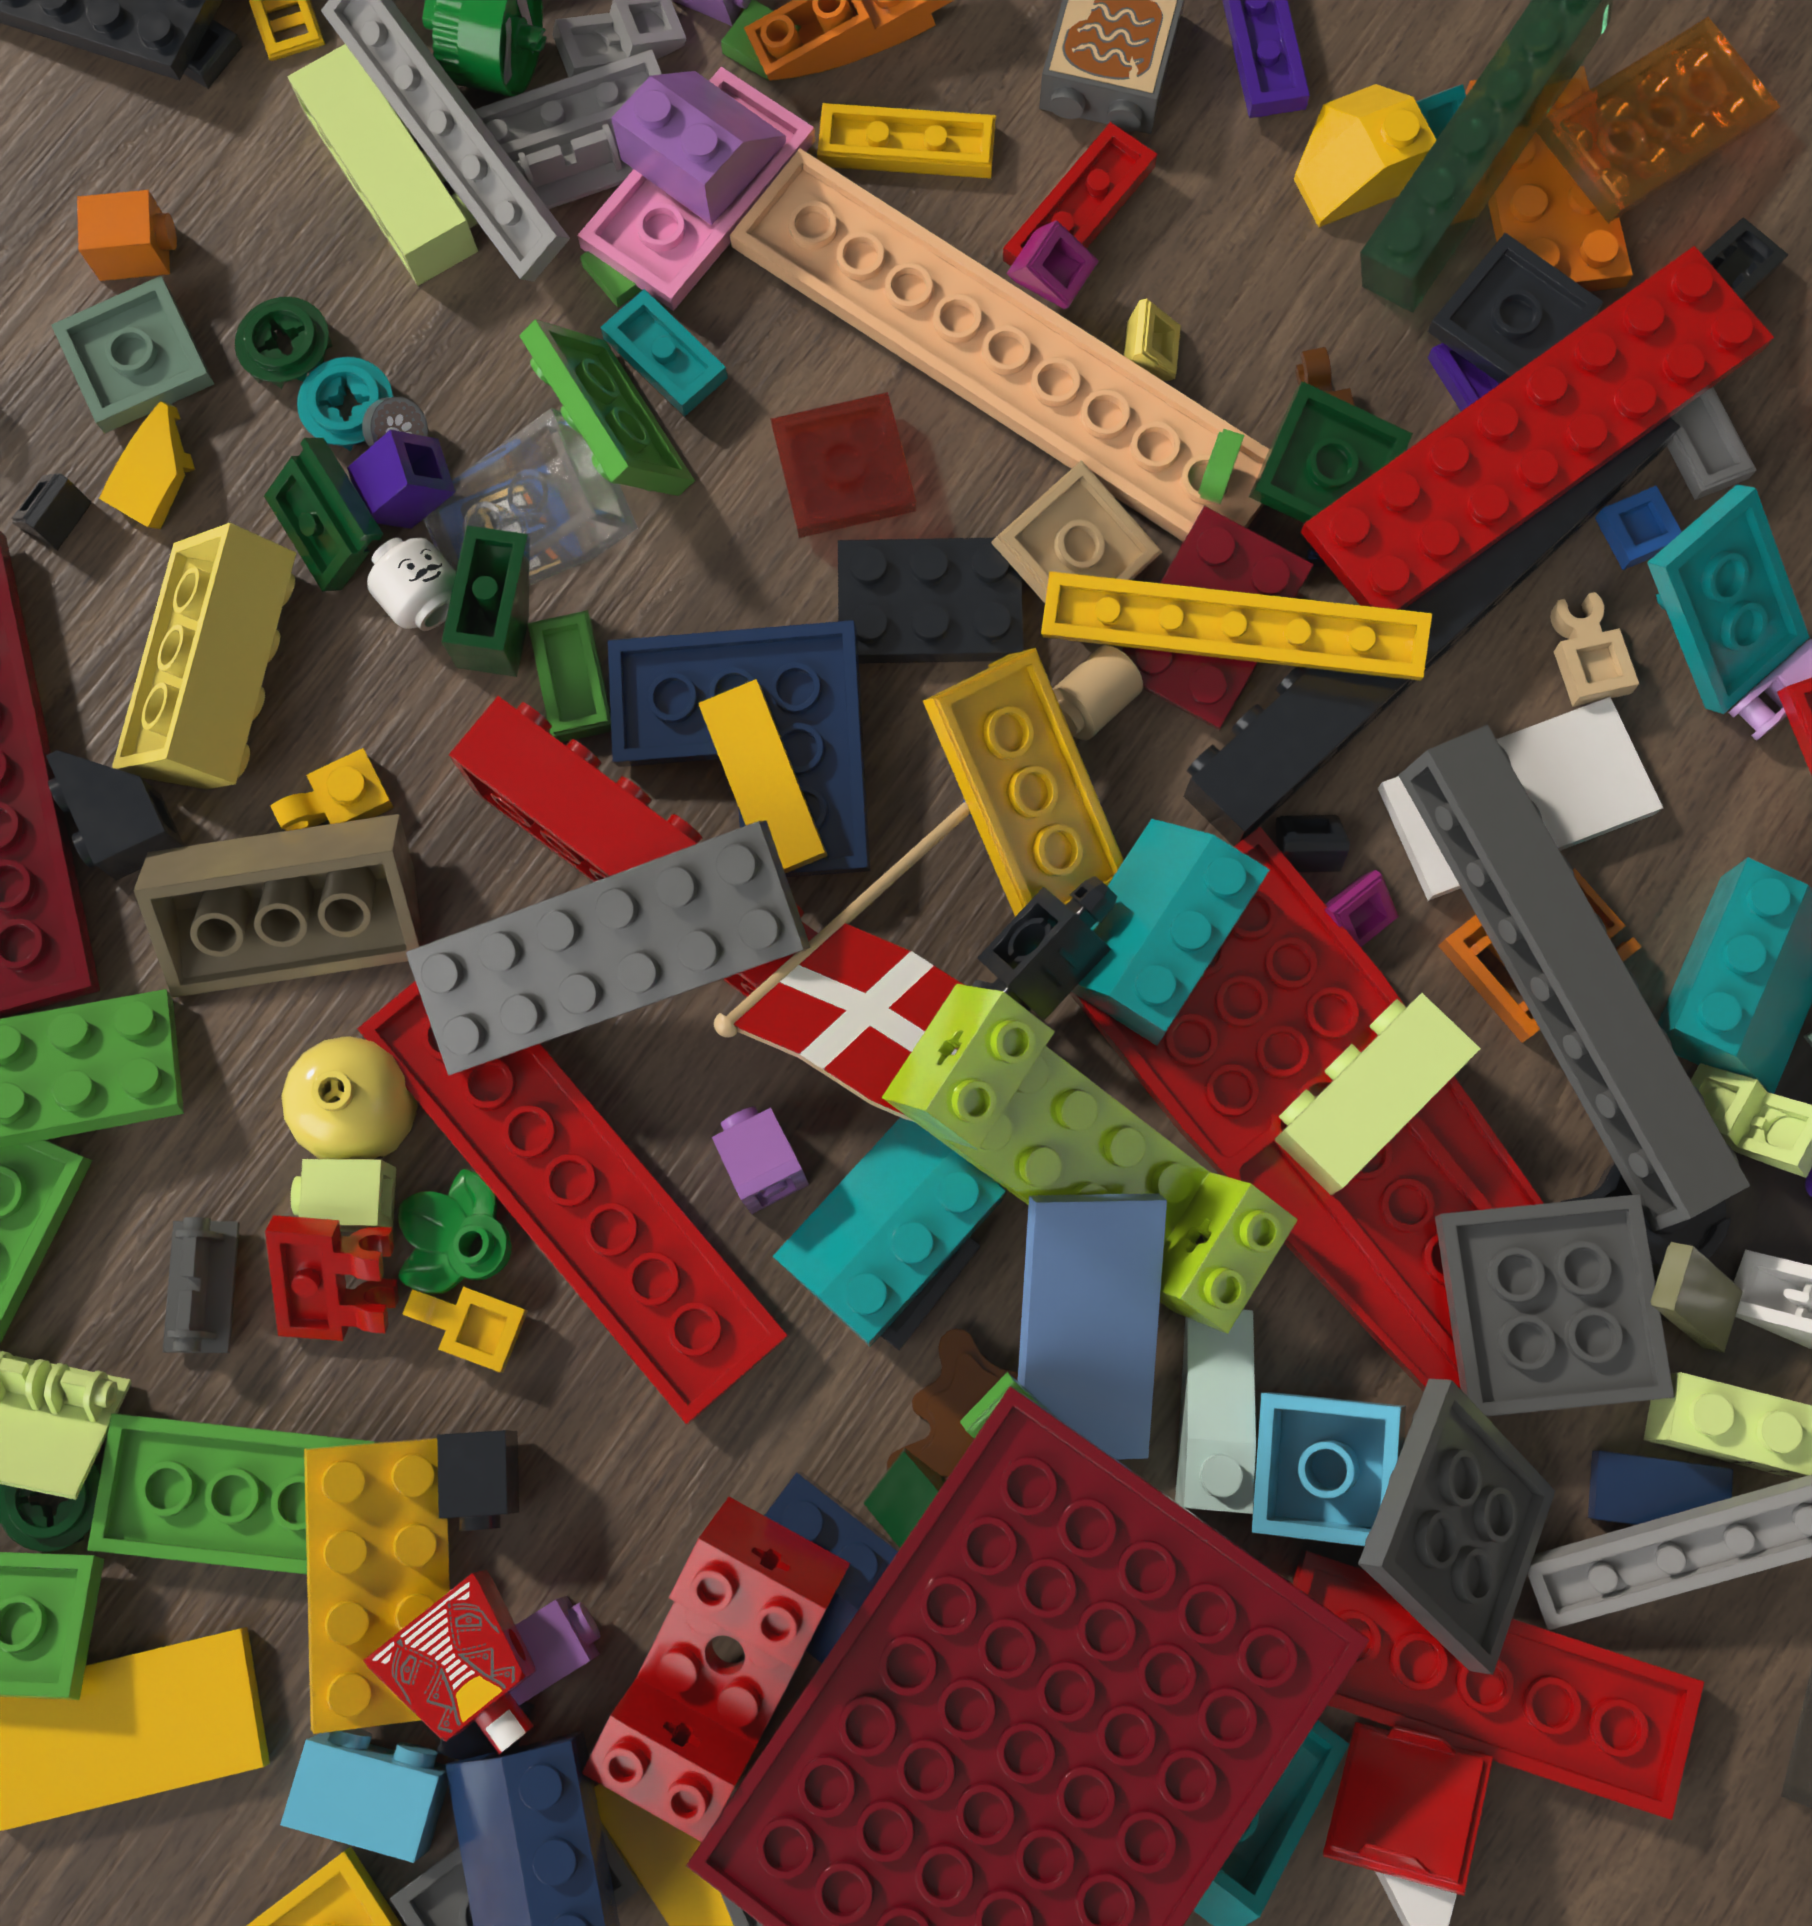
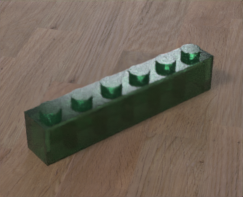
(1479, 146)

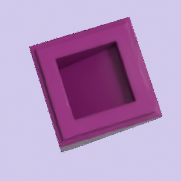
(1053, 264)

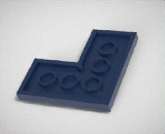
(812, 694)

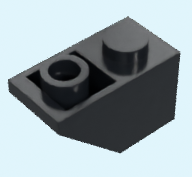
(115, 814)

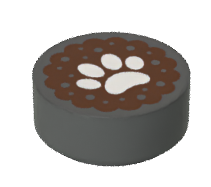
(393, 414)

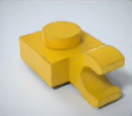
(341, 793)
(475, 1327)

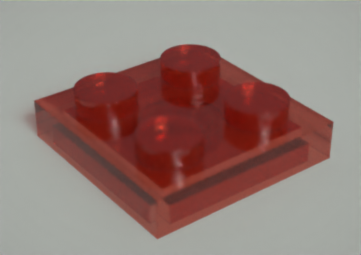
(843, 465)

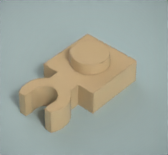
(1591, 660)

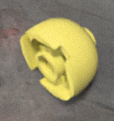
(371, 1112)

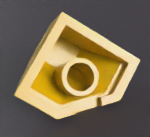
(1362, 152)

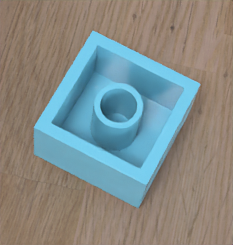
(1323, 1466)

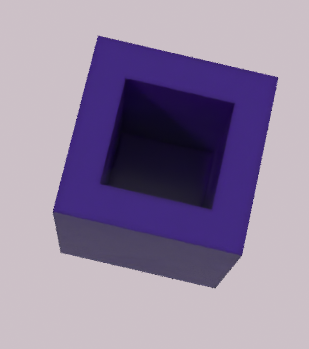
(402, 478)

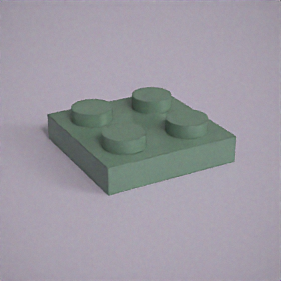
(132, 354)

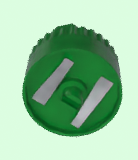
(487, 41)

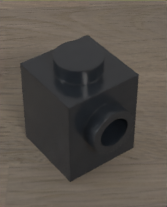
(478, 1477)

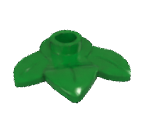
(443, 1235)

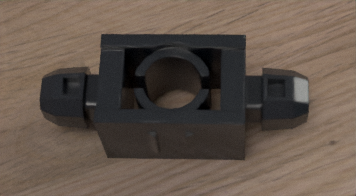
(1050, 946)

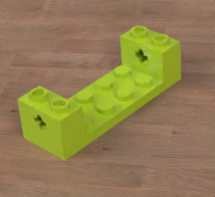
(1055, 1132)

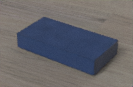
(1647, 1488)

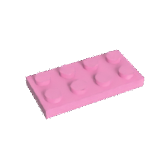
(664, 242)

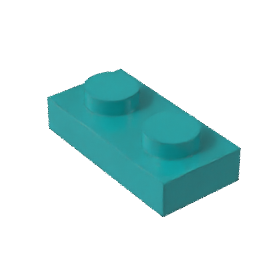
(664, 352)

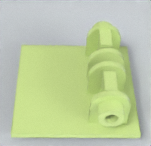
(53, 1423)

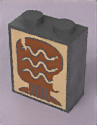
(1110, 60)

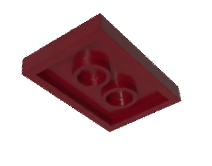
(1225, 558)

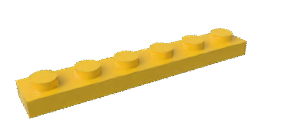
(1237, 625)

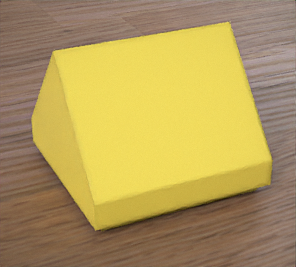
(1153, 340)

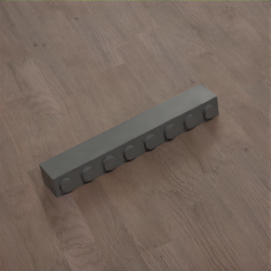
(1573, 979)

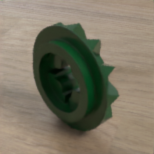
(258, 347)
(33, 1523)

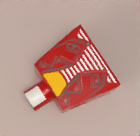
(460, 1664)

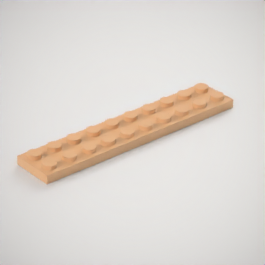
(993, 345)

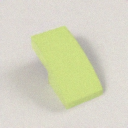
(1757, 1121)

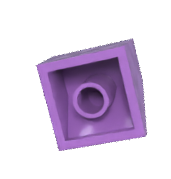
(693, 141)

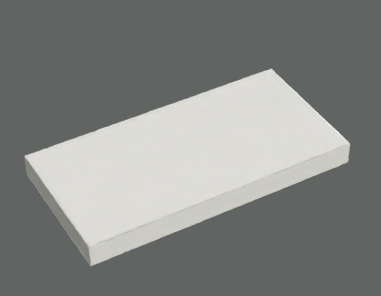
(1574, 770)

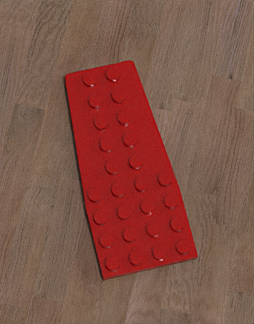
(1261, 1032)

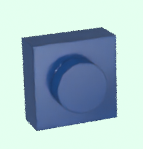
(1638, 527)

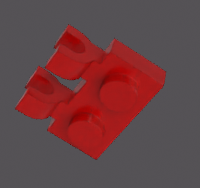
(309, 1279)

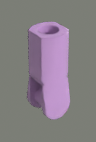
(1791, 671)

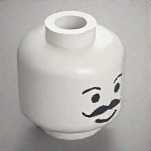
(412, 582)

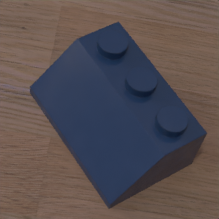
(831, 1525)
(532, 1837)

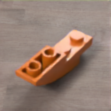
(834, 32)

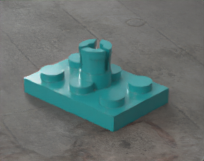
(1729, 598)

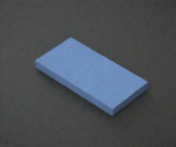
(1094, 1313)

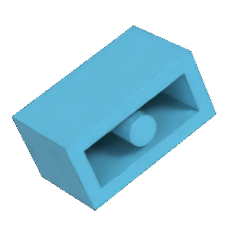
(367, 1793)

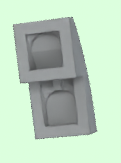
(612, 36)

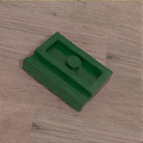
(323, 514)

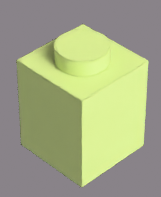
(346, 1190)

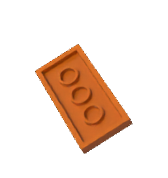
(1553, 215)

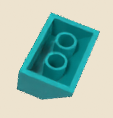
(1170, 918)
(1745, 976)
(889, 1228)

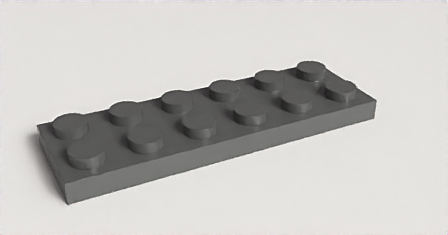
(608, 948)

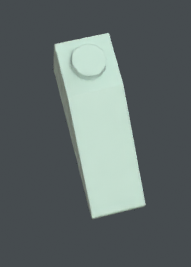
(1217, 1418)

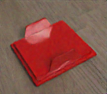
(1409, 1806)

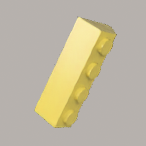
(206, 659)

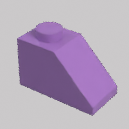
(758, 1158)

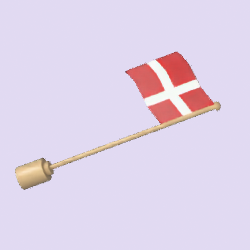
(864, 1002)

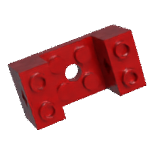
(690, 1715)

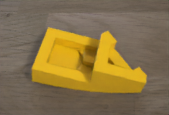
(149, 469)

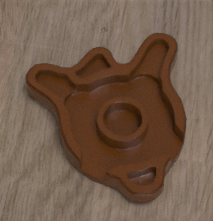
(944, 1403)

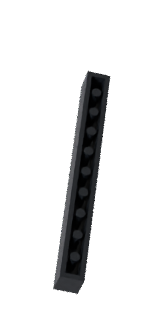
(1327, 709)

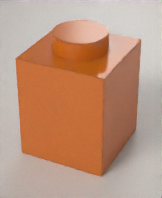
(125, 235)

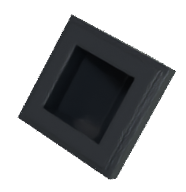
(51, 510)
(1313, 842)

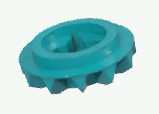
(327, 387)

